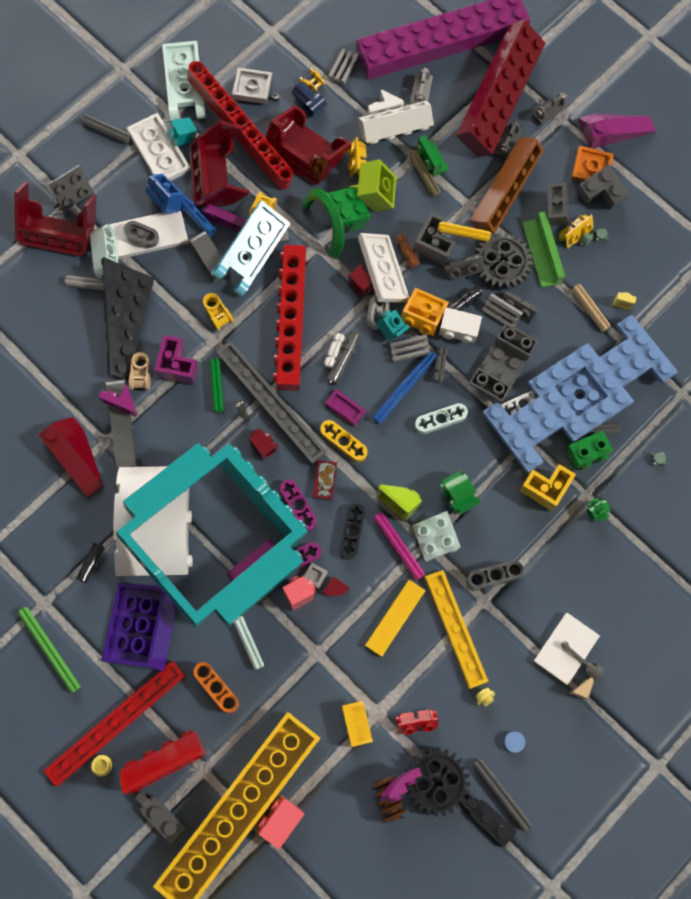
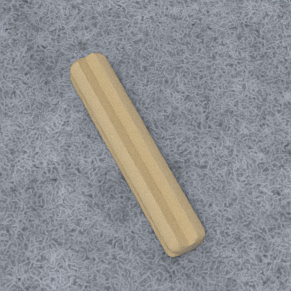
(591, 308)

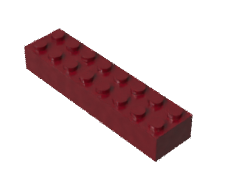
(501, 89)

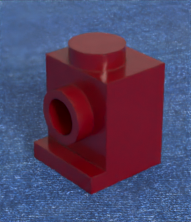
(361, 281)
(262, 443)

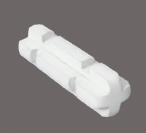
(334, 350)

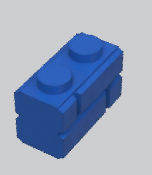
(164, 193)

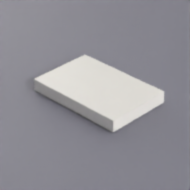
(560, 661)

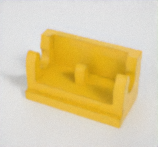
(357, 724)

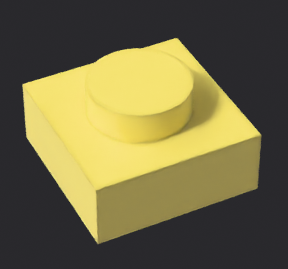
(624, 301)

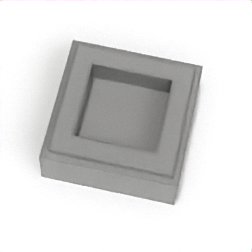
(316, 575)

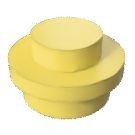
(485, 697)
(101, 765)

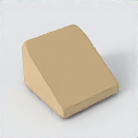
(584, 689)

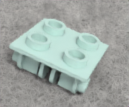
(436, 536)

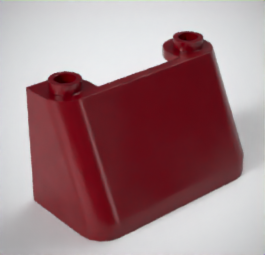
(303, 148)

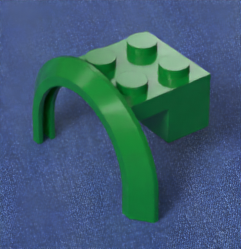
(343, 209)

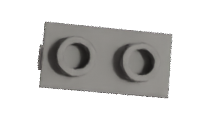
(421, 86)

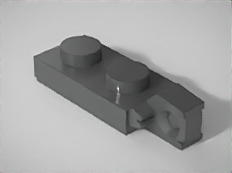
(160, 817)

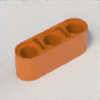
(209, 680)

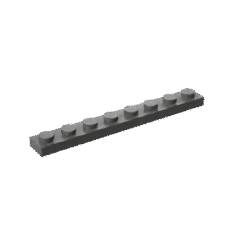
(271, 402)

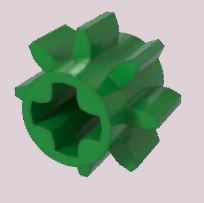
(598, 509)

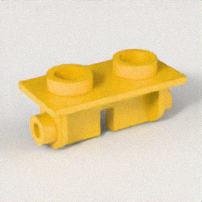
(356, 151)
(581, 225)

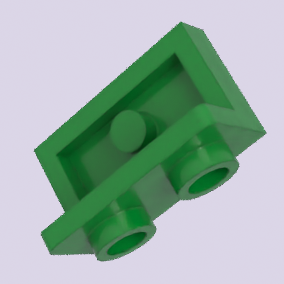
(431, 156)

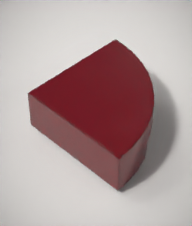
(335, 588)

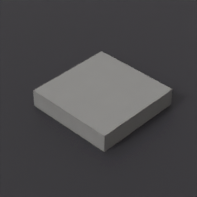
(252, 85)

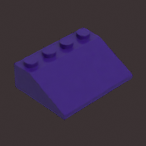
(139, 627)

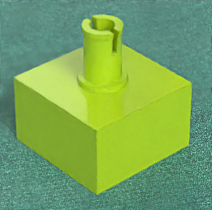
(376, 185)

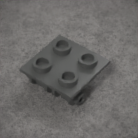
(70, 188)

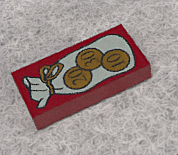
(325, 480)

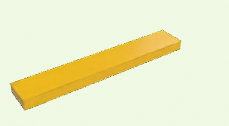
(456, 629)

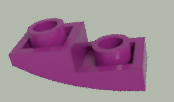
(398, 786)

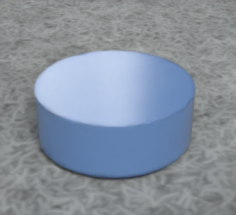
(514, 742)

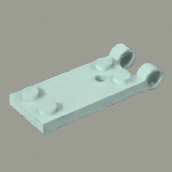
(176, 62)

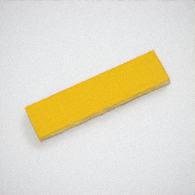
(395, 618)

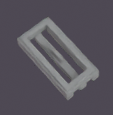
(348, 55)
(500, 313)
(426, 351)

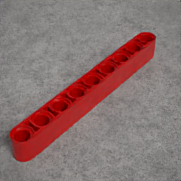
(230, 112)

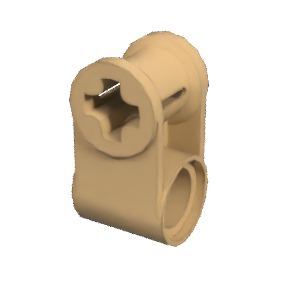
(140, 375)

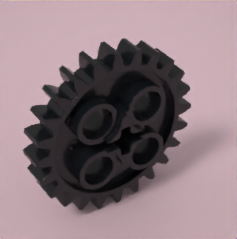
(453, 793)

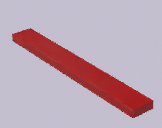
(114, 724)

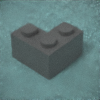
(605, 184)
(431, 242)

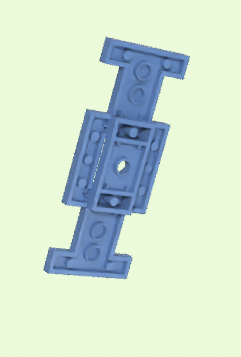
(599, 382)

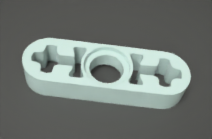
(444, 411)

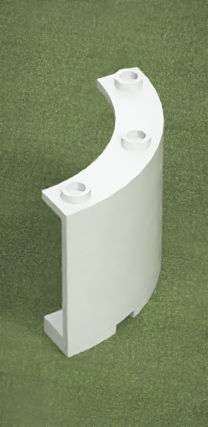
(161, 537)

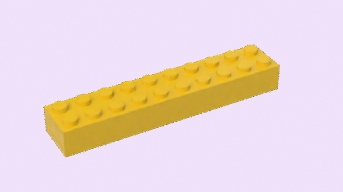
(237, 811)

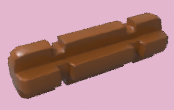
(407, 250)

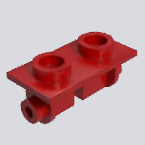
(426, 722)

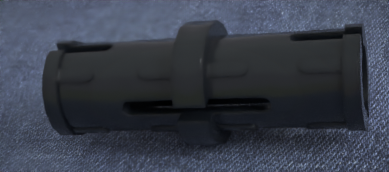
(466, 299)
(90, 563)

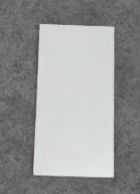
(157, 149)
(169, 228)
(383, 267)

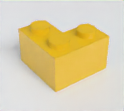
(548, 491)

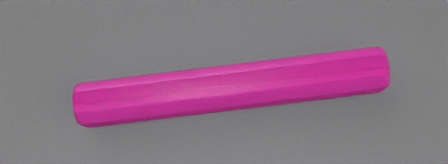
(399, 546)

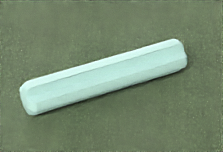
(248, 643)

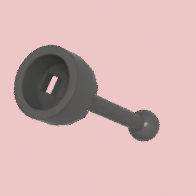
(592, 669)

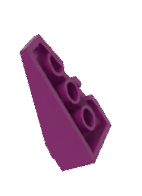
(610, 129)

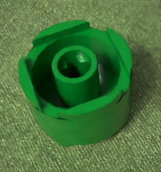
(460, 492)

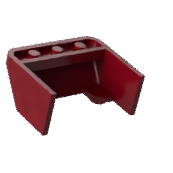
(209, 167)
(49, 232)

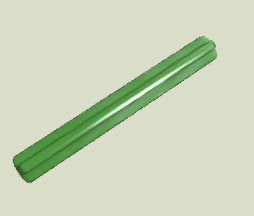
(49, 650)

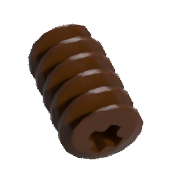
(391, 810)

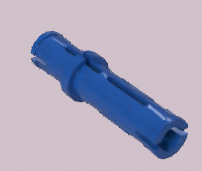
(188, 207)

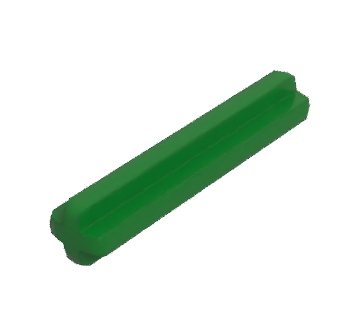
(216, 385)

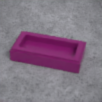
(345, 407)

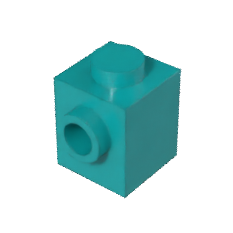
(181, 131)

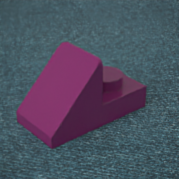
(123, 403)

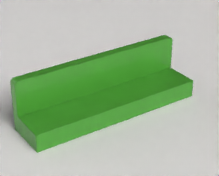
(544, 251)

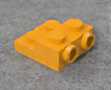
(424, 311)

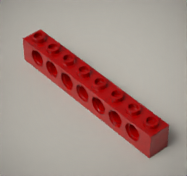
(290, 380)

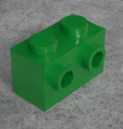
(589, 450)

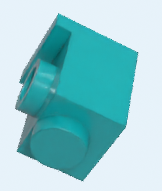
(391, 324)

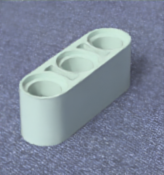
(103, 245)

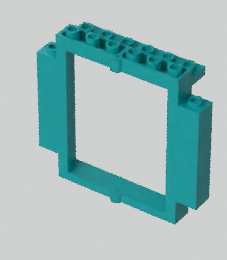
(259, 577)

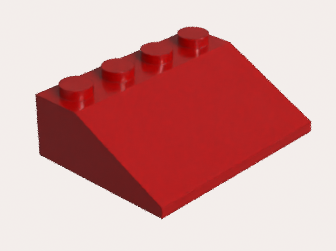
(162, 762)

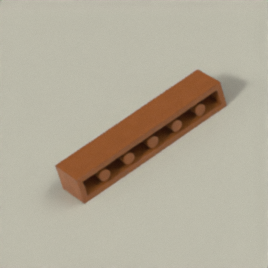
(507, 184)

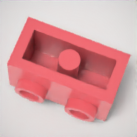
(299, 592)
(279, 821)

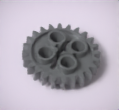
(513, 273)

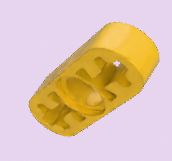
(357, 444)

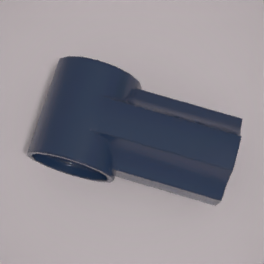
(311, 102)

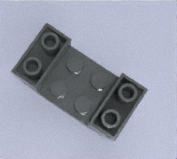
(503, 362)

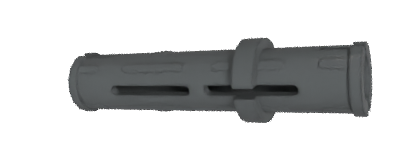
(341, 362)

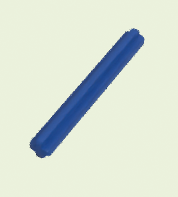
(404, 387)

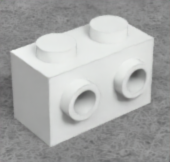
(460, 325)

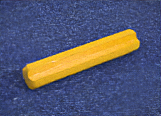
(464, 231)

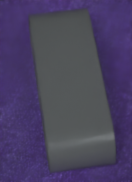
(206, 253)
(504, 575)

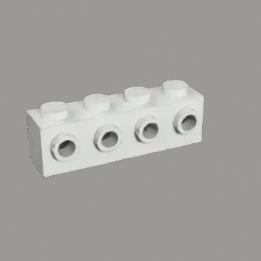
(396, 121)

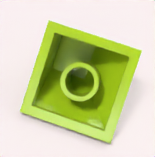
(399, 500)

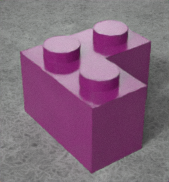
(172, 365)

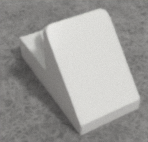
(387, 102)

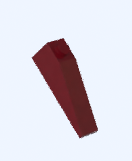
(71, 448)

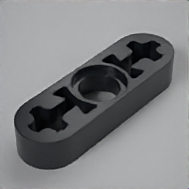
(360, 518)

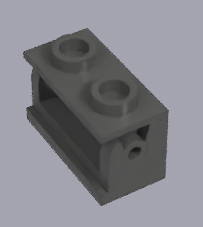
(558, 204)

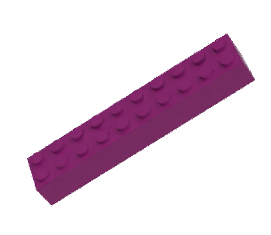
(438, 36)

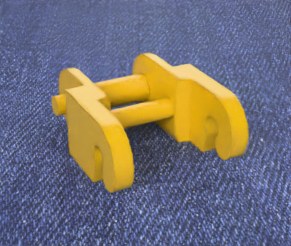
(316, 77)

